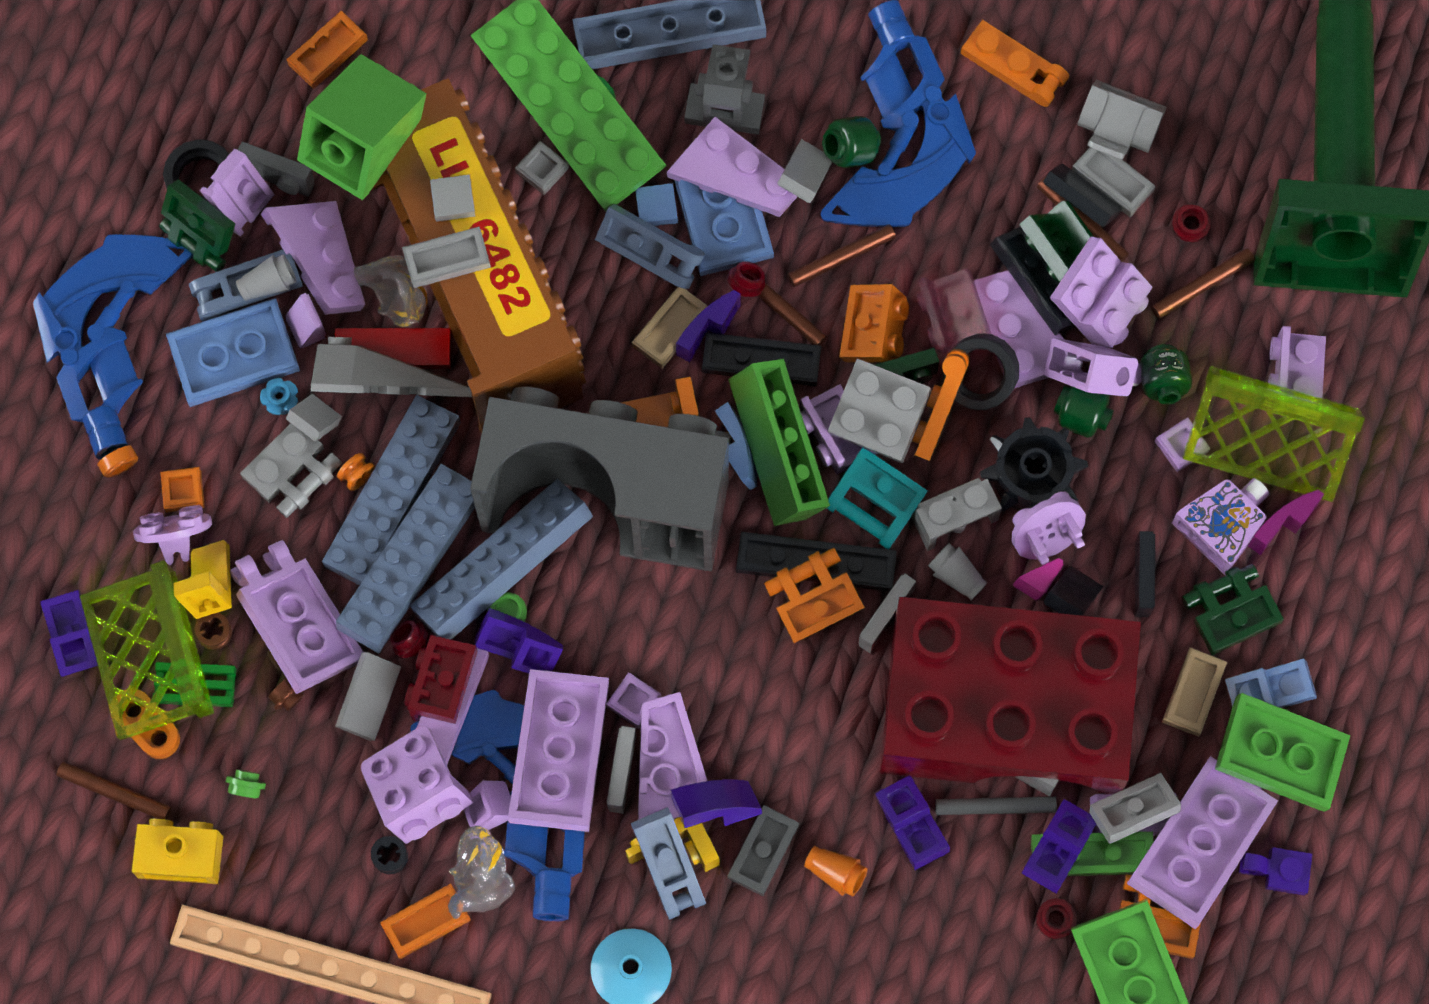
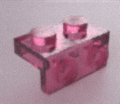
(952, 309)

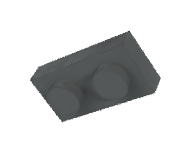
(284, 173)
(763, 850)

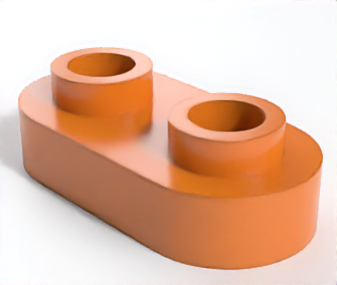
(146, 739)

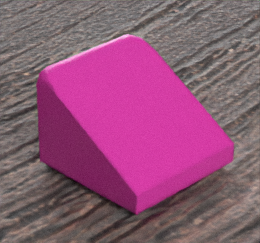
(1039, 580)

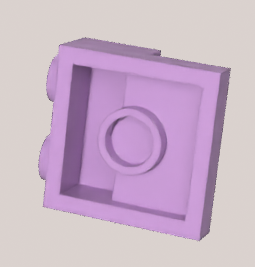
(1101, 294)

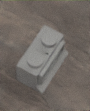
(955, 510)

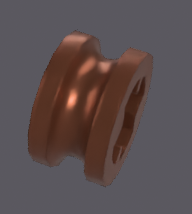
(216, 642)

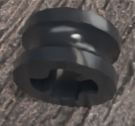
(387, 843)

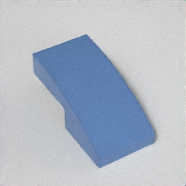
(739, 451)
(1278, 686)

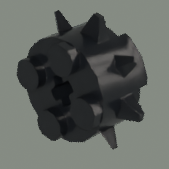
(1024, 451)

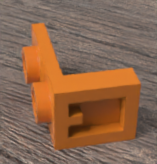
(658, 408)

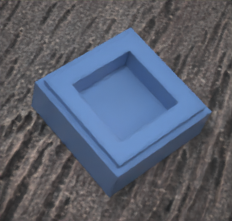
(657, 204)

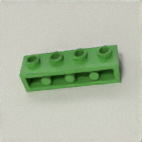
(778, 442)

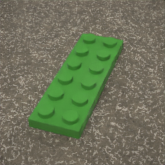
(568, 101)

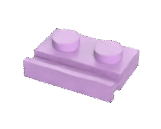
(238, 190)

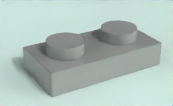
(1135, 808)

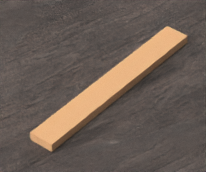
(314, 962)

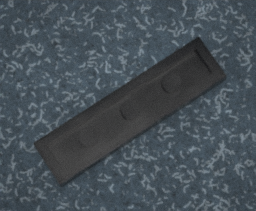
(769, 554)

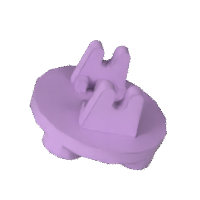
(1048, 527)
(173, 531)

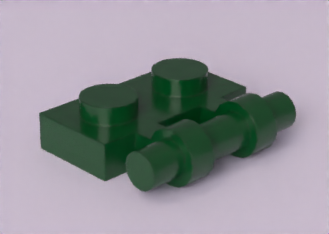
(196, 225)
(1235, 620)

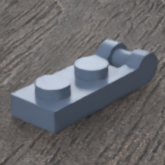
(648, 246)
(226, 279)
(668, 862)

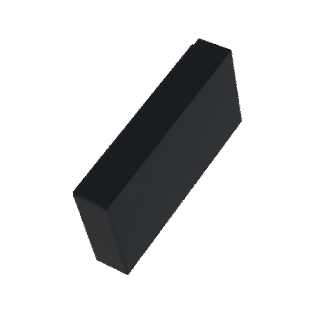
(1082, 195)
(1144, 573)
(1073, 593)

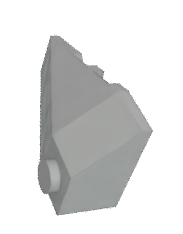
(362, 370)

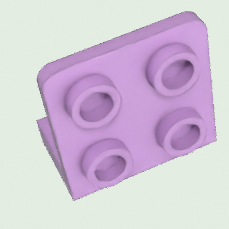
(413, 785)

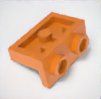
(874, 323)

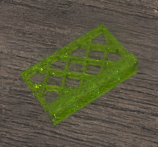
(1280, 401)
(180, 645)

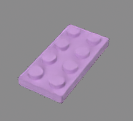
(558, 750)
(1202, 843)

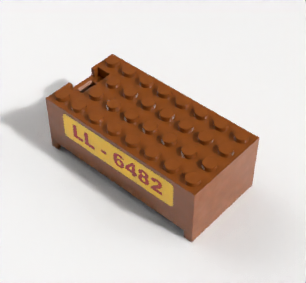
(501, 315)

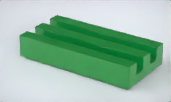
(209, 670)

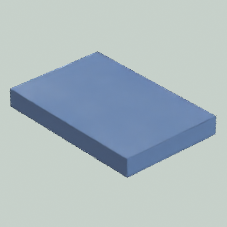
(723, 229)
(232, 352)

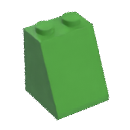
(359, 125)

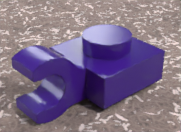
(1284, 869)

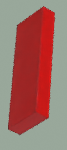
(416, 346)

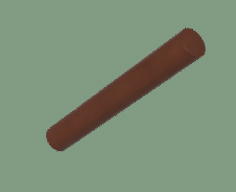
(1096, 230)
(841, 255)
(1203, 283)
(792, 316)
(113, 791)

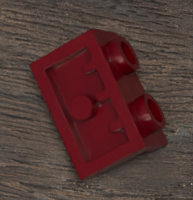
(441, 679)

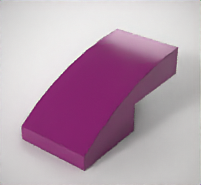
(1291, 516)

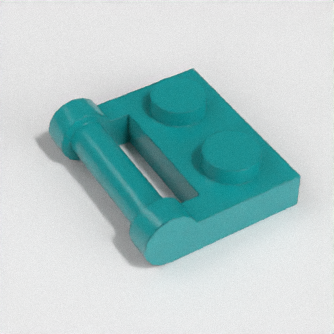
(884, 488)

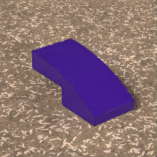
(713, 318)
(69, 633)
(518, 641)
(707, 800)
(912, 822)
(1059, 846)

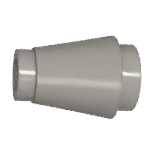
(267, 278)
(957, 571)

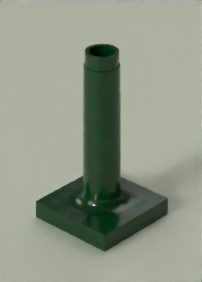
(1341, 226)

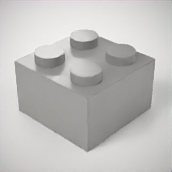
(879, 410)

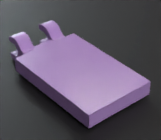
(294, 618)

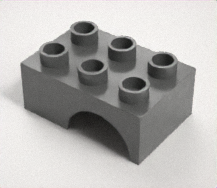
(654, 479)

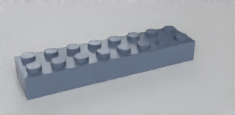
(666, 30)
(392, 488)
(408, 560)
(501, 560)

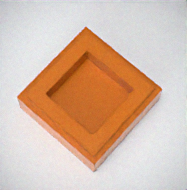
(182, 488)

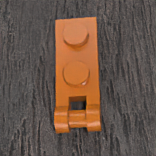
(1014, 63)
(941, 403)

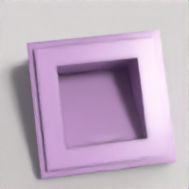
(305, 322)
(489, 804)

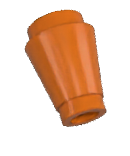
(837, 870)

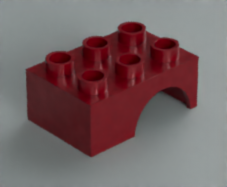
(1009, 695)

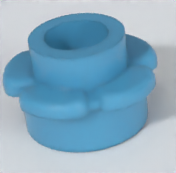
(283, 405)

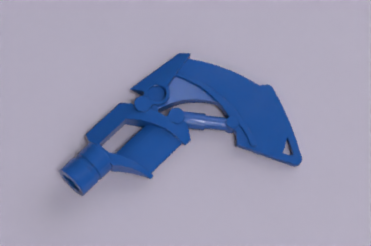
(892, 194)
(119, 265)
(495, 726)

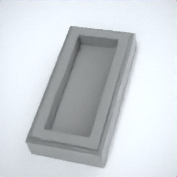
(805, 171)
(1114, 179)
(446, 257)
(885, 613)
(368, 696)
(621, 769)

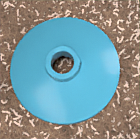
(638, 988)

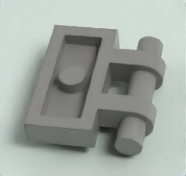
(282, 462)

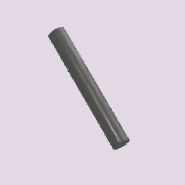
(995, 805)

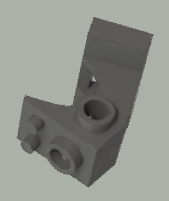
(726, 89)

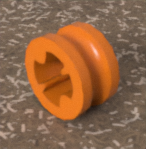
(355, 471)

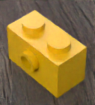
(177, 852)

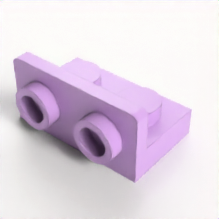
(1298, 361)

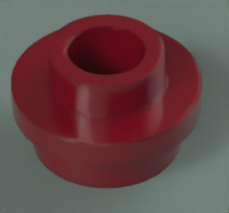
(1194, 213)
(747, 279)
(408, 639)
(1059, 906)

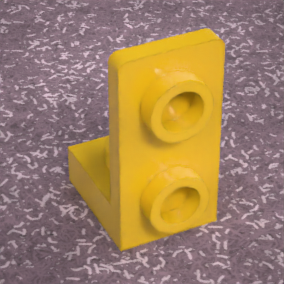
(210, 581)
(698, 848)

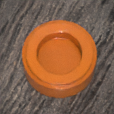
(118, 461)

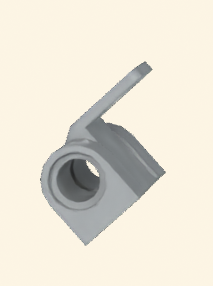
(1119, 120)

